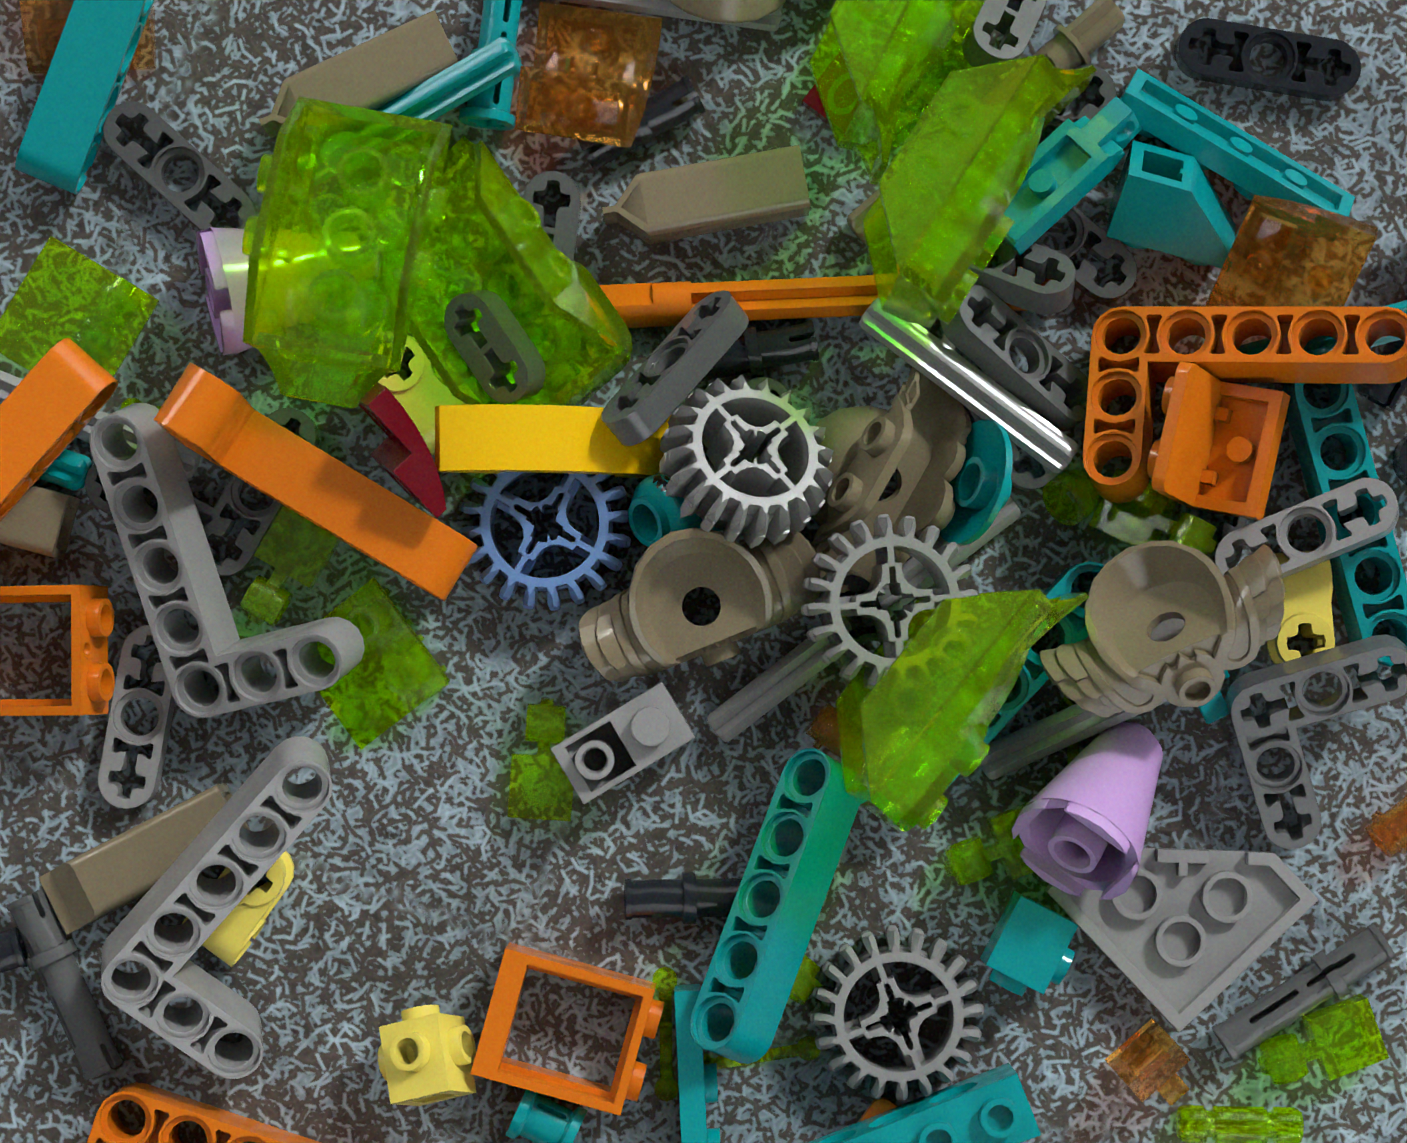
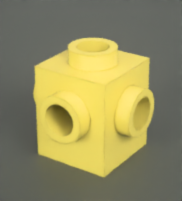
(427, 1057)

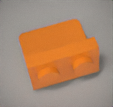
(1217, 443)

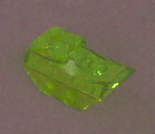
(876, 61)
(955, 181)
(498, 245)
(341, 246)
(937, 699)

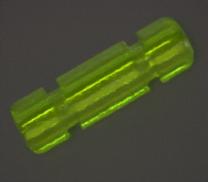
(1239, 1124)

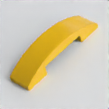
(538, 440)

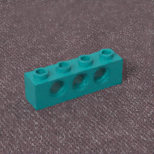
(971, 1111)

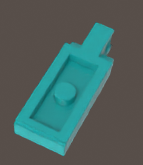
(1067, 169)

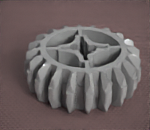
(739, 427)
(886, 572)
(925, 1004)

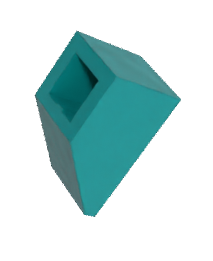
(1169, 207)

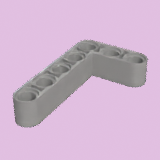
(198, 585)
(206, 904)

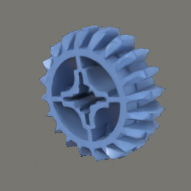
(517, 573)

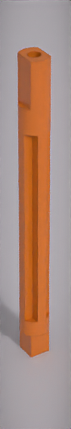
(773, 299)

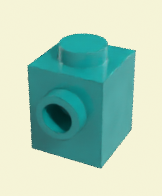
(1029, 946)

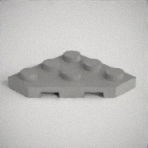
(1191, 922)

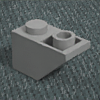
(623, 742)

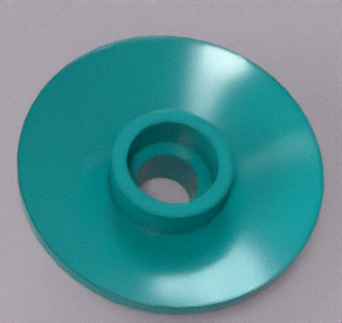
(981, 484)

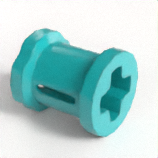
(545, 1120)

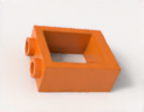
(90, 672)
(629, 1073)

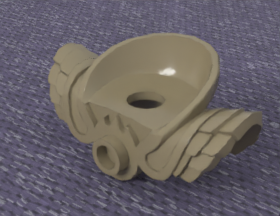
(918, 439)
(645, 624)
(1167, 628)

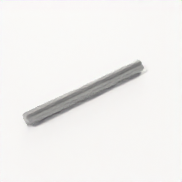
(805, 661)

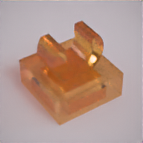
(1150, 1064)

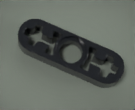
(1310, 82)

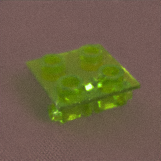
(73, 300)
(394, 669)

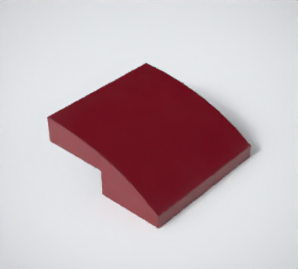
(404, 452)

